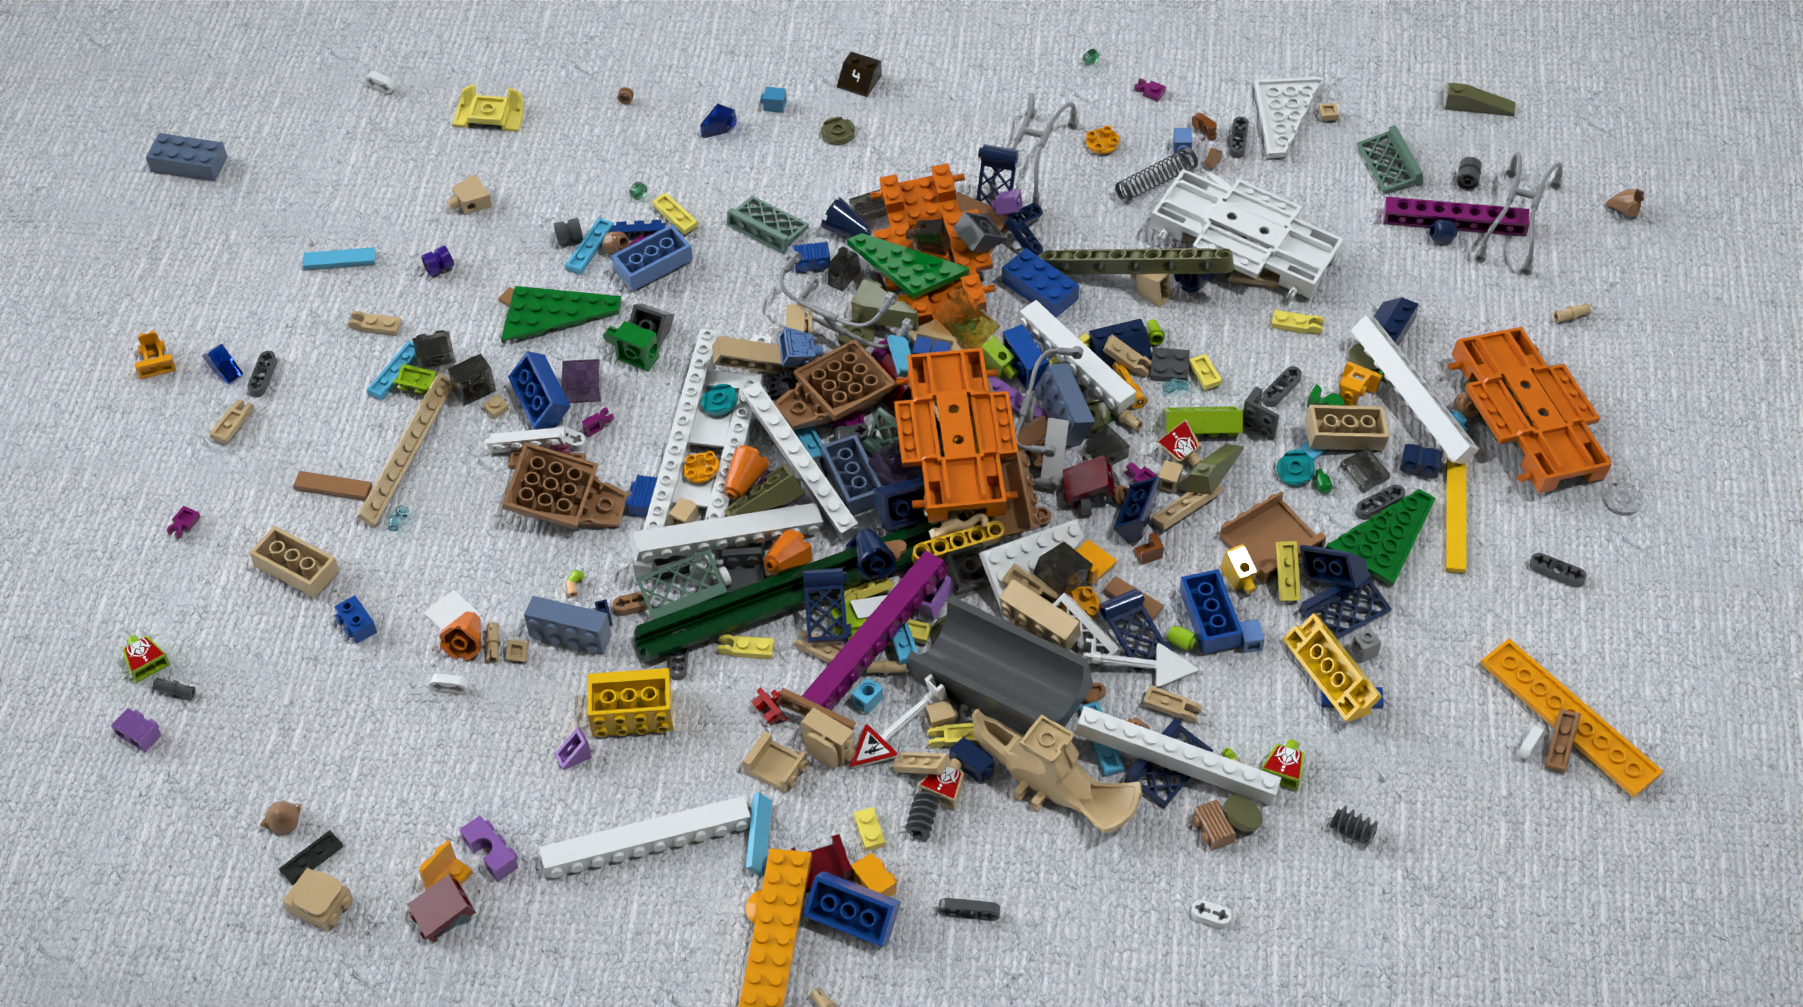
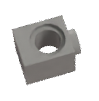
(1365, 645)

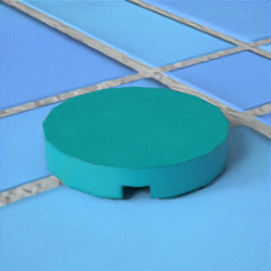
(719, 399)
(1295, 468)

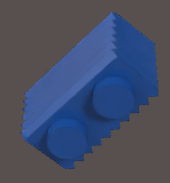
(812, 256)
(641, 496)

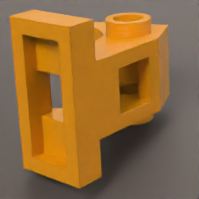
(150, 347)
(1353, 387)

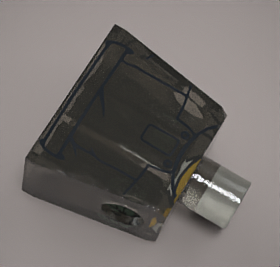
(930, 236)
(843, 268)
(1106, 443)

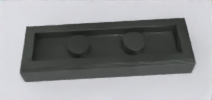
(311, 857)

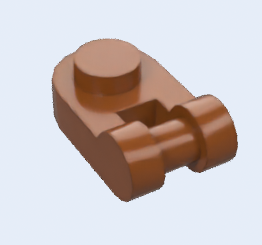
(1205, 125)

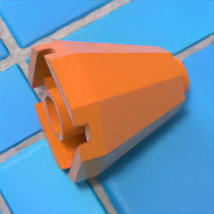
(788, 553)
(462, 636)

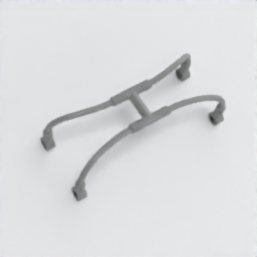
(1030, 114)
(1512, 171)
(830, 318)
(1027, 412)

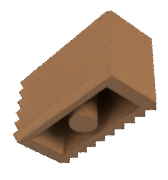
(1214, 825)

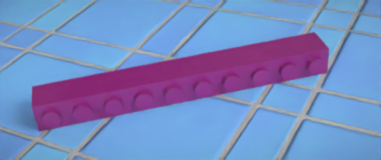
(877, 631)

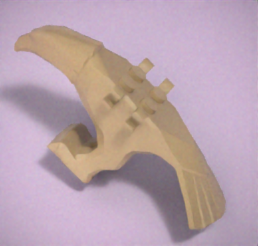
(1049, 765)

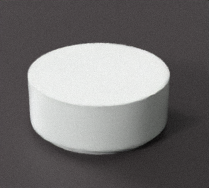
(725, 576)

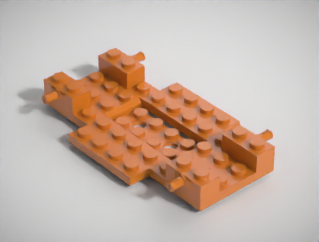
(932, 199)
(1556, 444)
(961, 477)

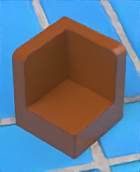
(1151, 551)

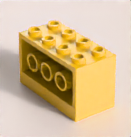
(630, 702)

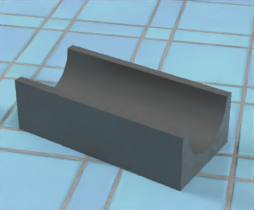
(1002, 669)

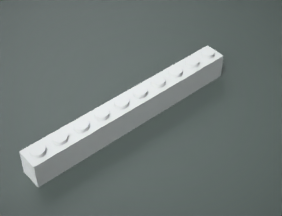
(1415, 390)
(801, 461)
(724, 532)
(1177, 755)
(645, 837)

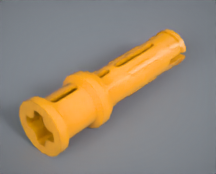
(1124, 374)

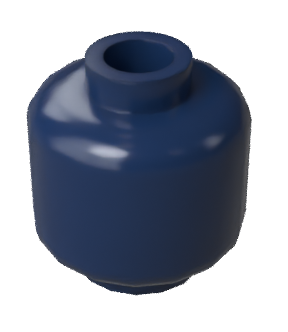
(1443, 231)

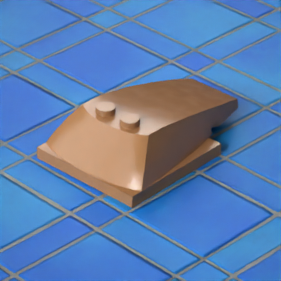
(835, 387)
(577, 501)

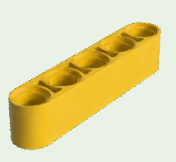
(963, 536)

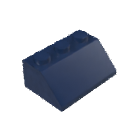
(1397, 317)
(1131, 333)
(894, 503)
(1137, 509)
(1333, 566)

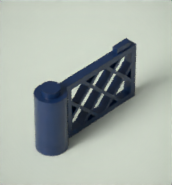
(998, 158)
(822, 582)
(1127, 606)

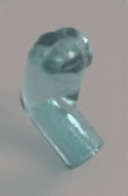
(1174, 384)
(395, 515)

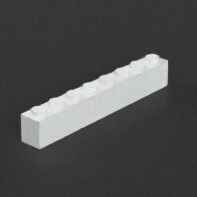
(1089, 368)

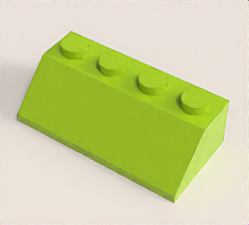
(1206, 419)

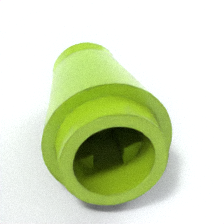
(1155, 333)

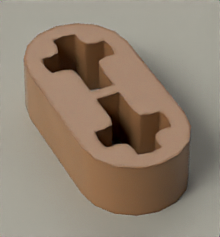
(631, 604)

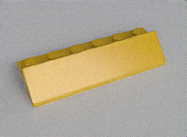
(1332, 668)

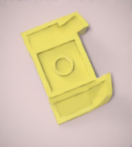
(490, 109)

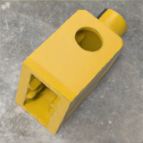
(1239, 569)

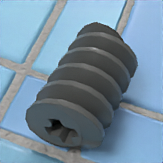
(922, 815)
(1354, 824)

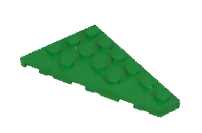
(907, 268)
(542, 309)
(1387, 536)

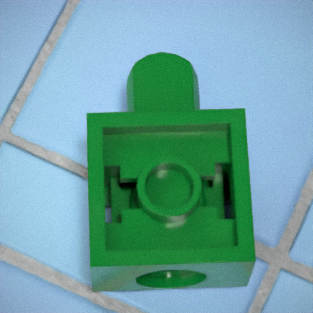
(633, 345)

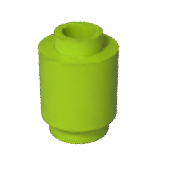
(1182, 638)

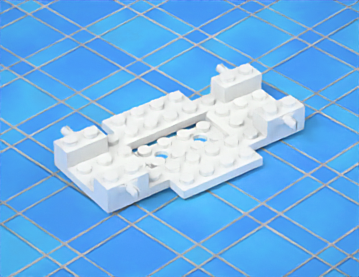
(1298, 250)

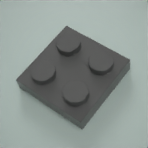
(1169, 364)

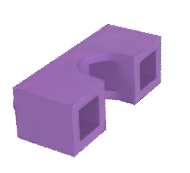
(480, 835)

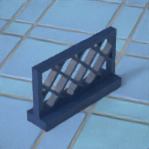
(1337, 592)
(1142, 766)

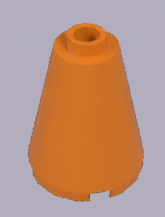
(744, 471)

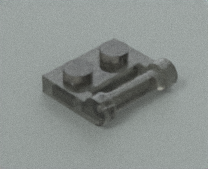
(864, 204)
(1369, 466)

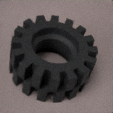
(775, 381)

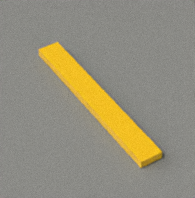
(1455, 517)

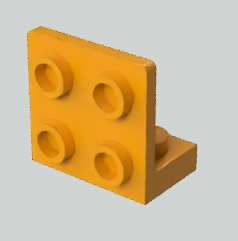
(1100, 559)
(441, 864)

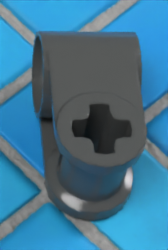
(846, 431)

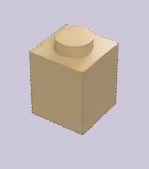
(1170, 476)
(683, 512)
(941, 714)

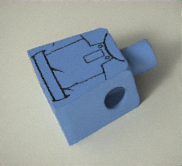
(797, 348)

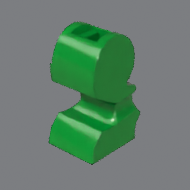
(1315, 398)

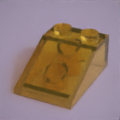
(966, 320)

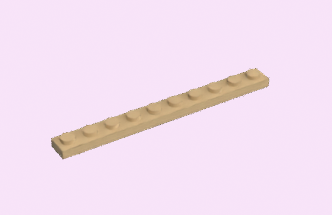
(405, 450)

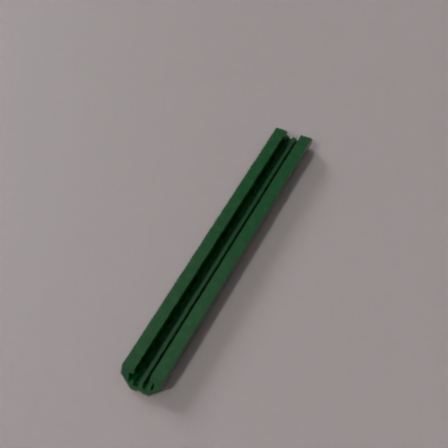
(759, 600)

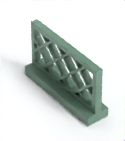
(1402, 156)
(762, 230)
(875, 443)
(692, 598)

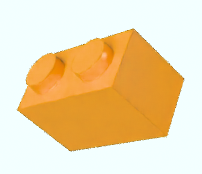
(871, 873)

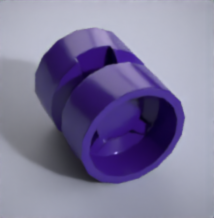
(438, 260)

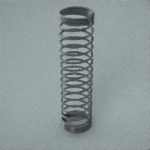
(1184, 158)

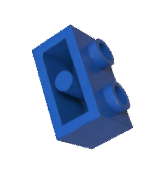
(355, 619)

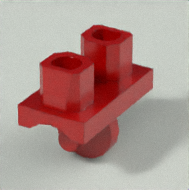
(764, 700)

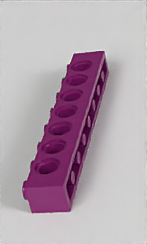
(1464, 215)

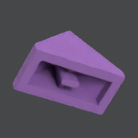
(573, 750)

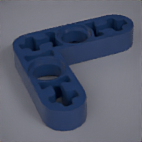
(1020, 226)

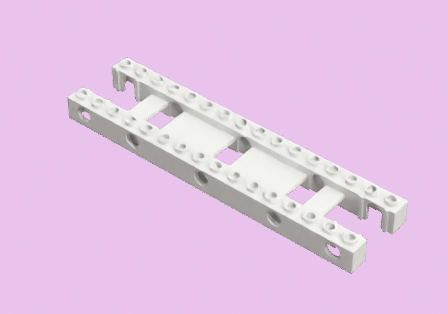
(697, 427)

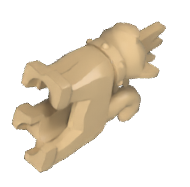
(955, 523)

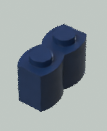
(1421, 461)

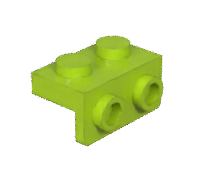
(415, 379)

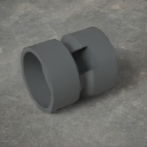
(1469, 173)
(568, 231)

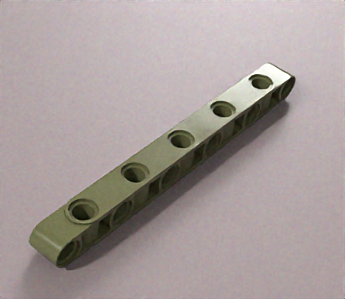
(1140, 261)

